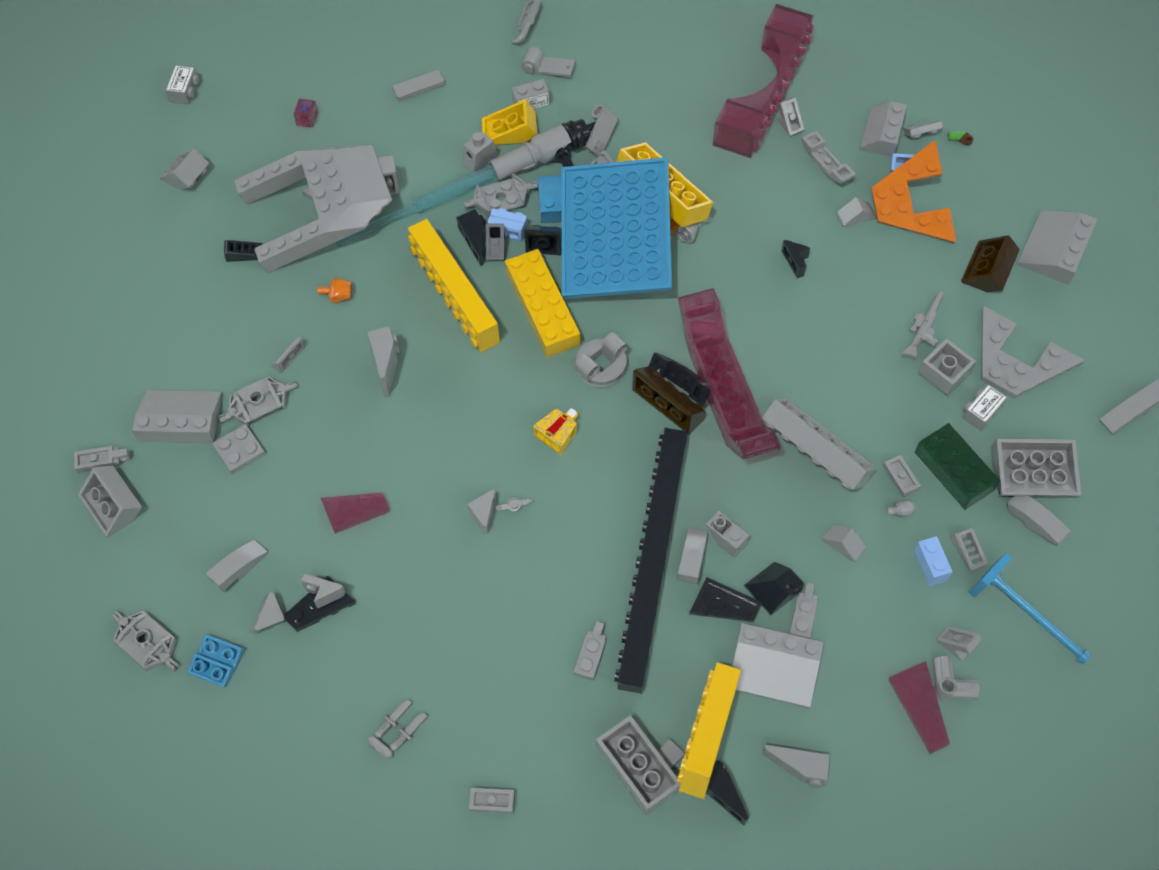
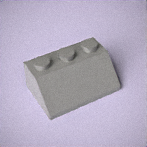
(883, 128)
(109, 499)

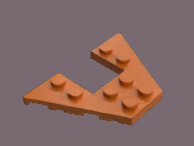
(894, 202)

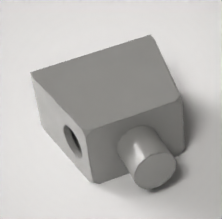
(478, 152)

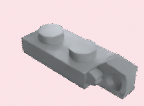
(99, 457)
(804, 613)
(591, 652)

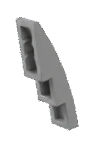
(1132, 408)

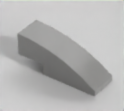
(1038, 519)
(692, 555)
(236, 565)

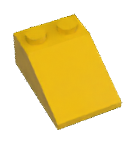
(511, 124)

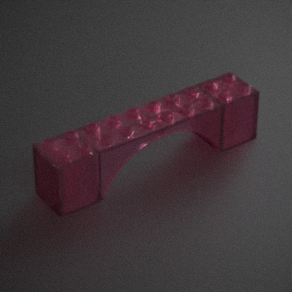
(746, 118)

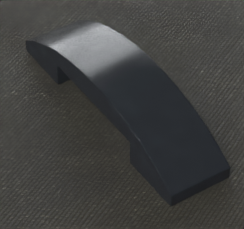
(681, 376)

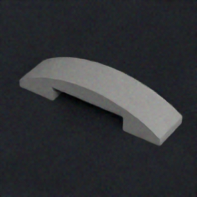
(825, 159)

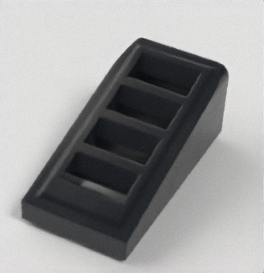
(230, 245)

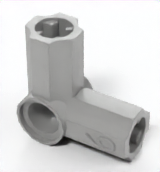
(957, 688)

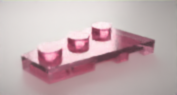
(354, 509)

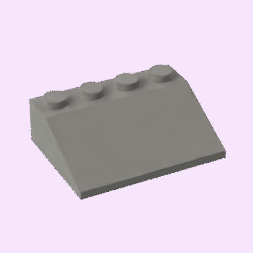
(1057, 244)
(177, 416)
(1036, 467)
(777, 665)

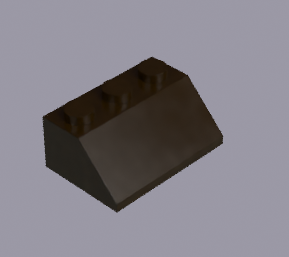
(991, 264)

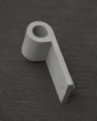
(536, 63)
(602, 129)

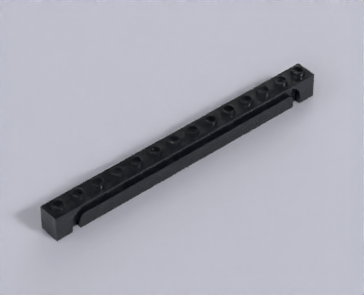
(652, 562)

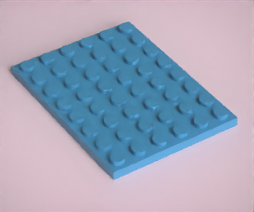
(616, 228)

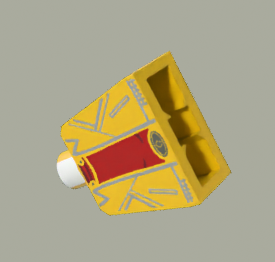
(557, 429)

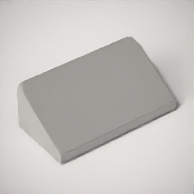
(288, 355)

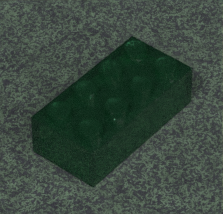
(957, 466)

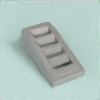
(960, 546)

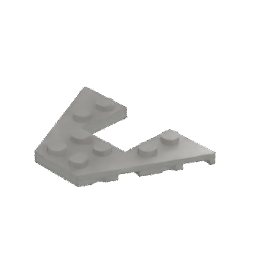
(1009, 373)

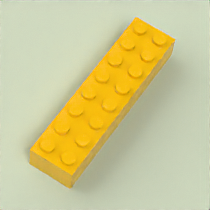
(453, 285)

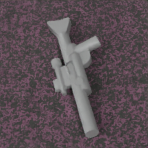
(925, 332)

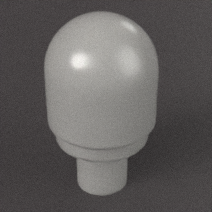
(901, 508)

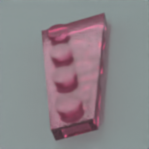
(921, 704)

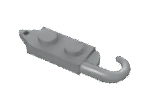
(527, 19)

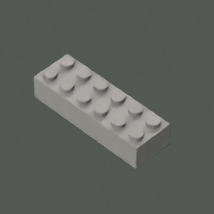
(819, 443)

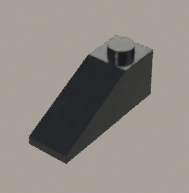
(472, 230)
(725, 794)

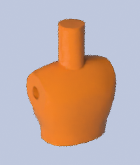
(338, 290)

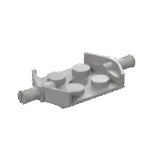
(513, 190)
(245, 410)
(154, 651)

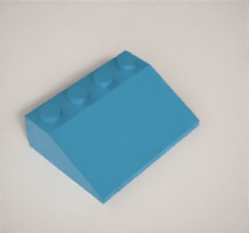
(550, 198)

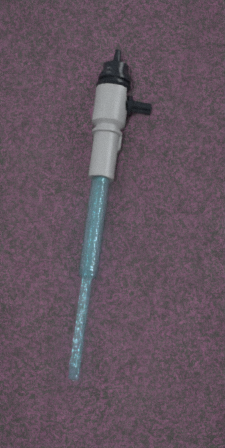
(543, 148)

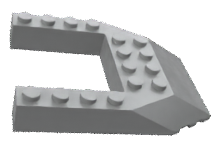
(344, 188)

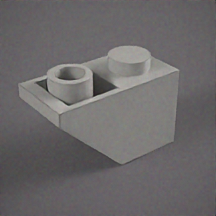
(727, 534)

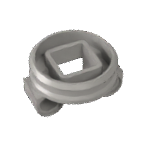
(613, 349)

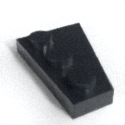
(724, 602)
(307, 614)

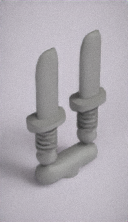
(390, 721)

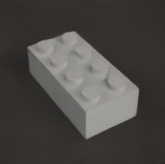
(638, 765)

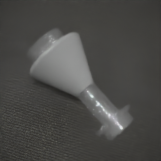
(688, 233)

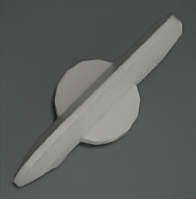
(513, 504)

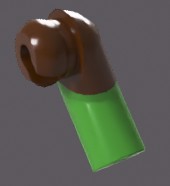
(962, 136)

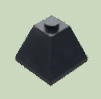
(774, 587)

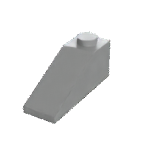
(804, 765)

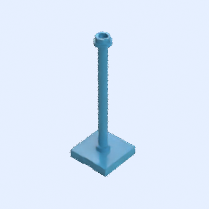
(992, 577)

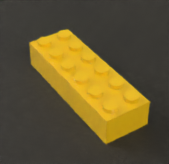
(687, 202)
(542, 303)
(708, 730)

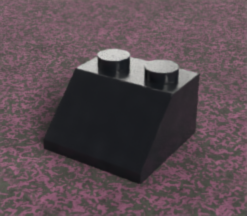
(544, 238)

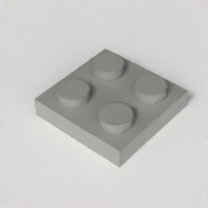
(238, 448)

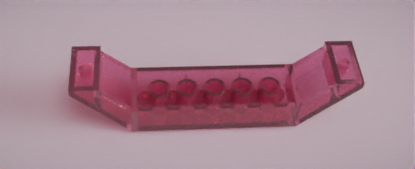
(718, 367)

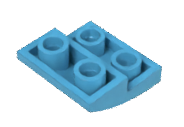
(215, 660)

